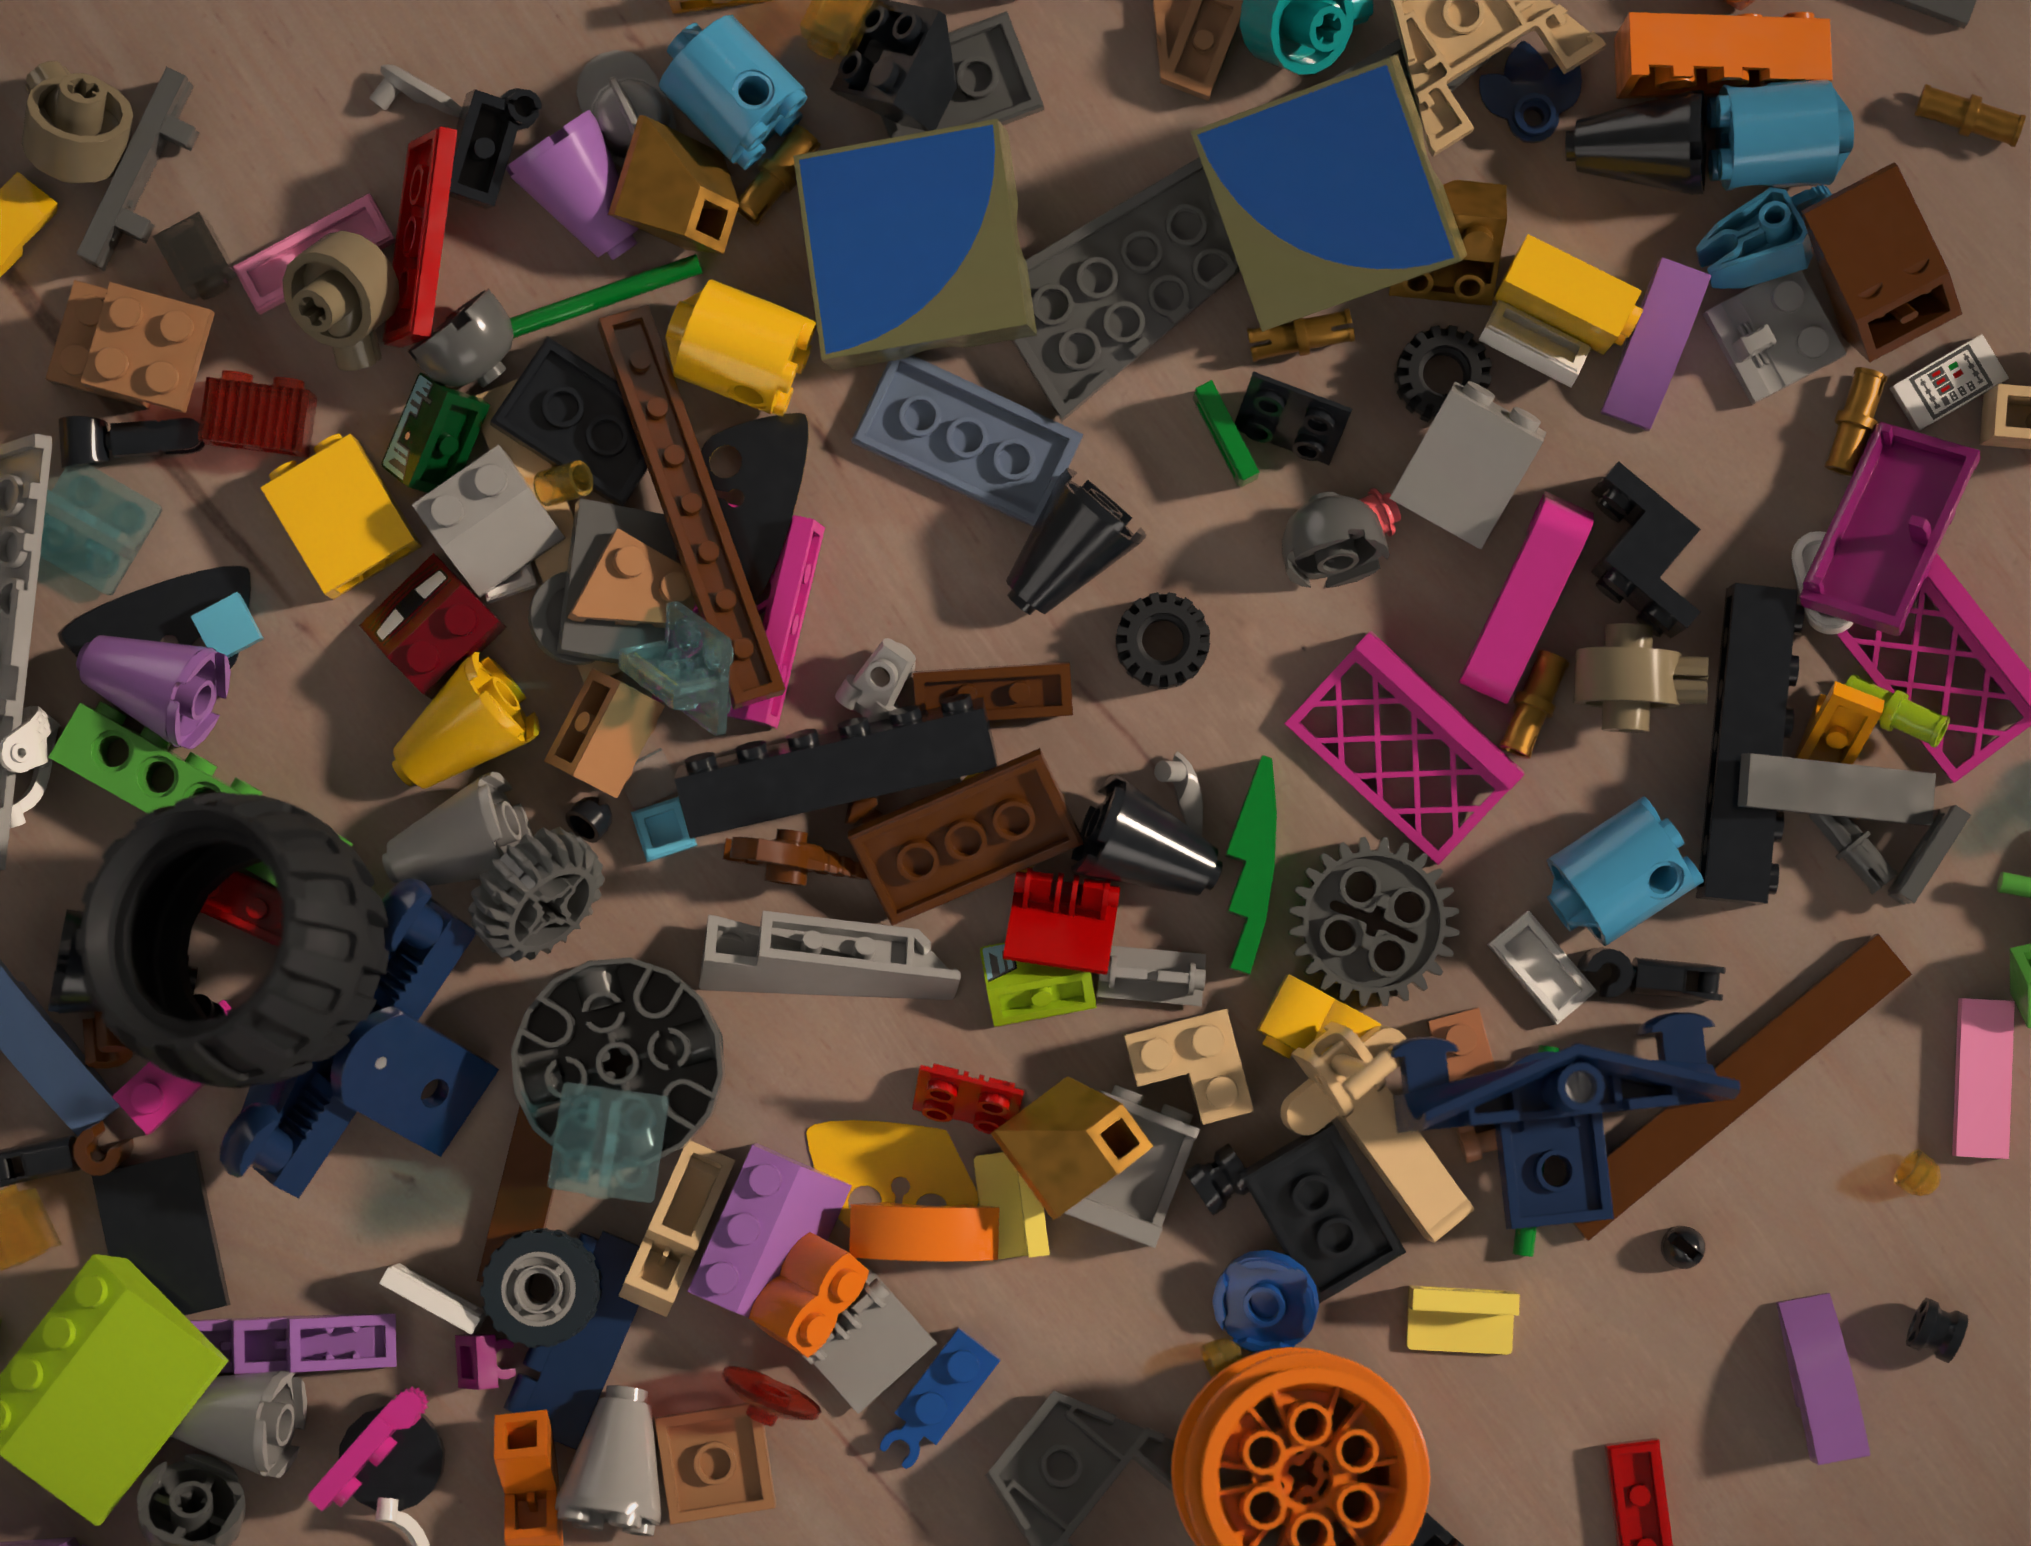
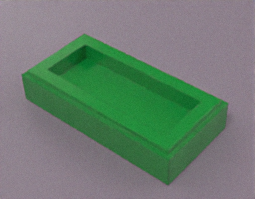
(1225, 434)

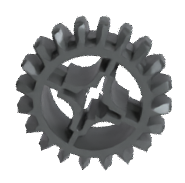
(536, 894)

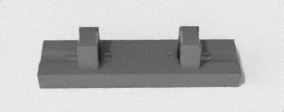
(116, 210)

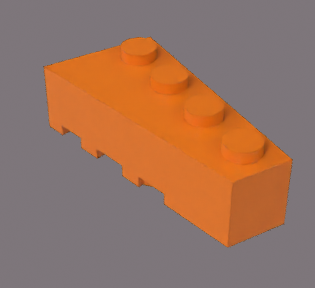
(1703, 52)

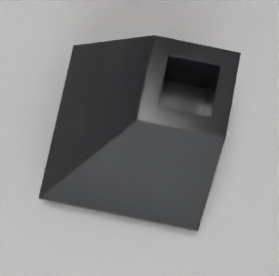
(900, 65)

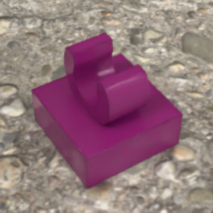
(478, 1361)

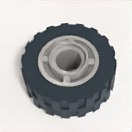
(508, 1292)

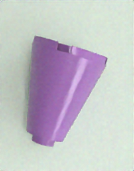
(576, 183)
(158, 684)

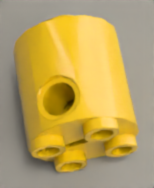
(739, 346)

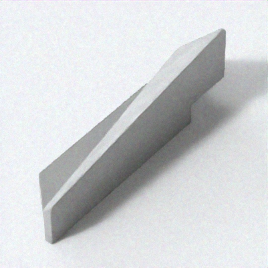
(822, 959)

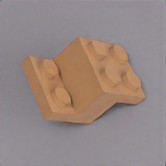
(130, 345)

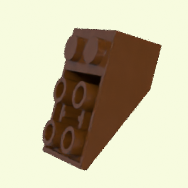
(1880, 264)

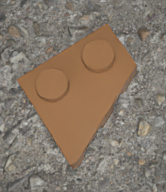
(631, 585)

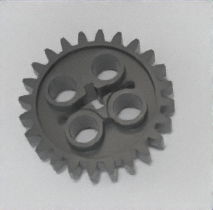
(1356, 965)

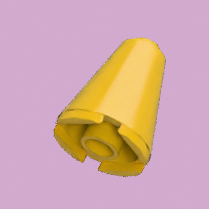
(465, 725)

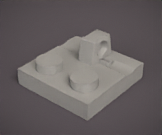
(1774, 335)

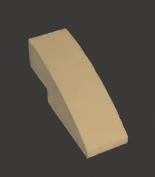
(676, 1228)

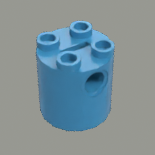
(731, 88)
(1779, 134)
(1620, 873)

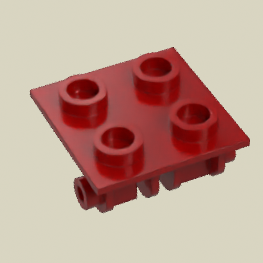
(1061, 922)
(948, 1096)

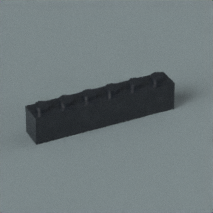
(1753, 719)
(835, 766)

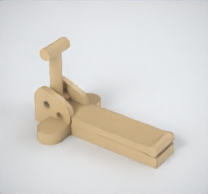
(1351, 1086)

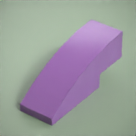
(1655, 343)
(1822, 1379)

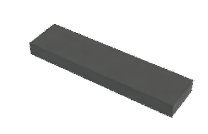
(1836, 789)

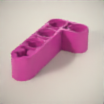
(1527, 597)

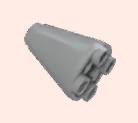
(615, 1468)

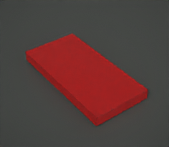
(421, 235)

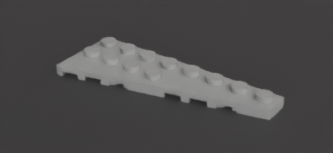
(22, 513)

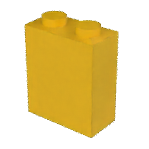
(1570, 295)
(340, 515)

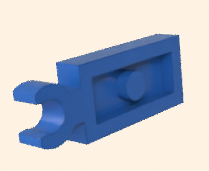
(941, 1393)

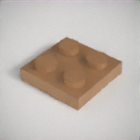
(714, 1464)

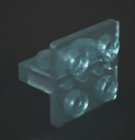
(95, 526)
(686, 668)
(608, 1142)

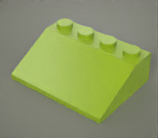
(101, 1386)

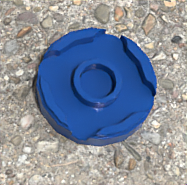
(1265, 1301)

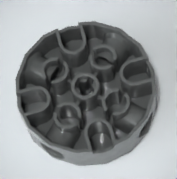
(626, 1007)

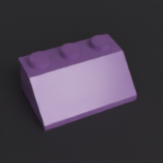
(763, 1219)

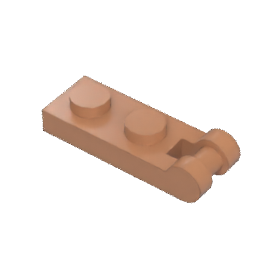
(1473, 1059)

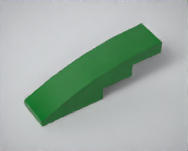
(1254, 845)

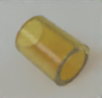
(563, 483)

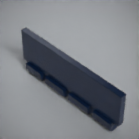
(578, 1368)

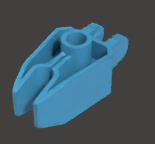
(1760, 239)

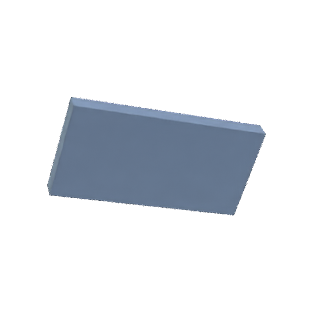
(966, 438)

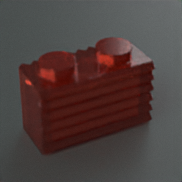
(257, 415)

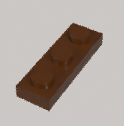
(1006, 690)

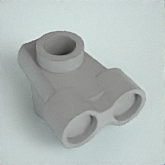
(873, 690)

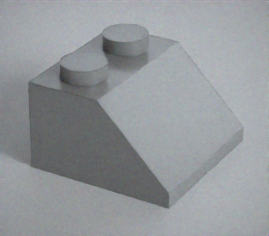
(488, 521)

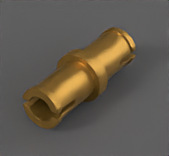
(1970, 115)
(775, 175)
(1301, 335)
(1855, 421)
(1534, 704)

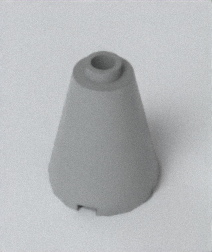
(458, 835)
(249, 1420)

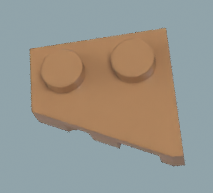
(1194, 41)

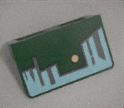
(433, 434)

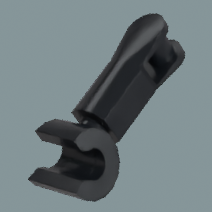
(89, 441)
(1651, 975)

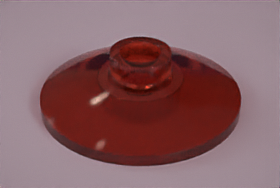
(769, 1398)

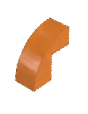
(924, 1232)
(528, 1477)

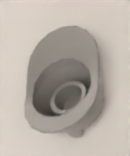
(618, 90)

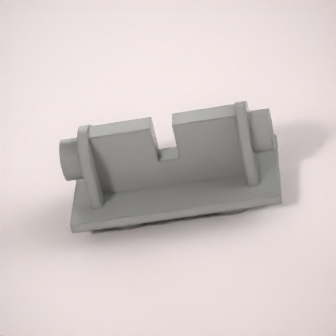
(1154, 976)

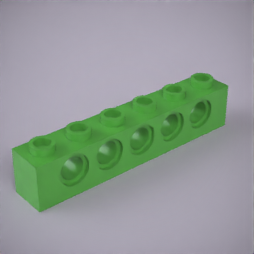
(85, 748)

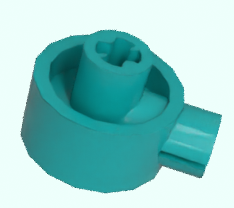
(1301, 33)

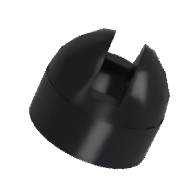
(589, 819)
(1678, 1257)

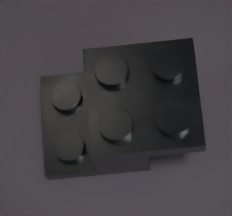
(1643, 551)

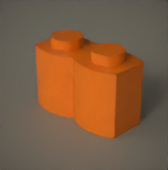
(808, 1294)

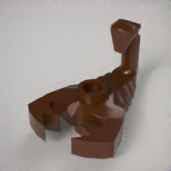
(790, 856)

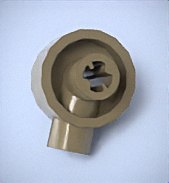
(74, 124)
(341, 295)
(1633, 678)

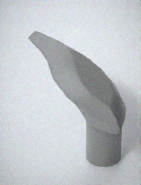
(418, 90)
(1186, 789)

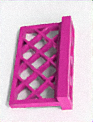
(785, 611)
(1986, 646)
(1434, 713)

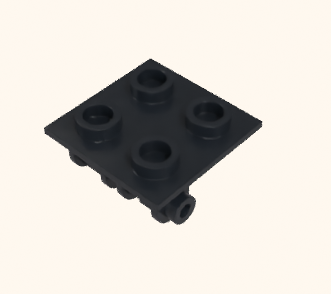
(1291, 418)

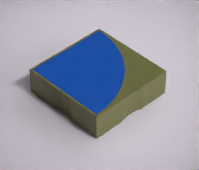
(1329, 193)
(914, 244)

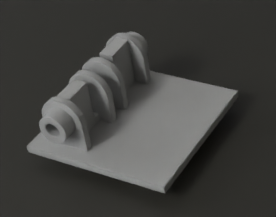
(871, 1345)

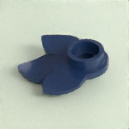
(1530, 86)

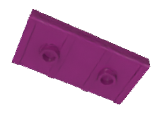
(1888, 528)

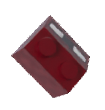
(431, 626)

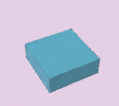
(227, 626)
(662, 829)

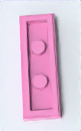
(264, 271)
(1983, 1078)

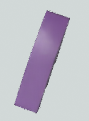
(303, 1342)

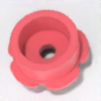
(1385, 508)

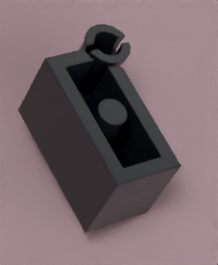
(486, 141)

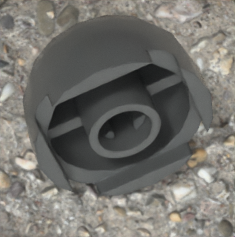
(467, 344)
(1333, 540)
(191, 1503)

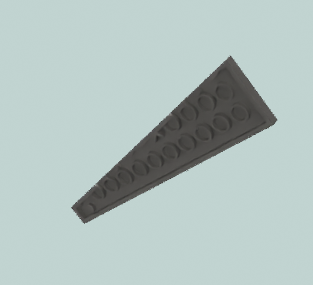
(1133, 277)

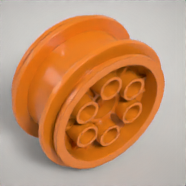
(1224, 1424)

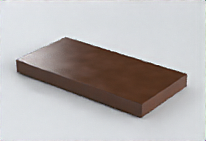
(965, 837)

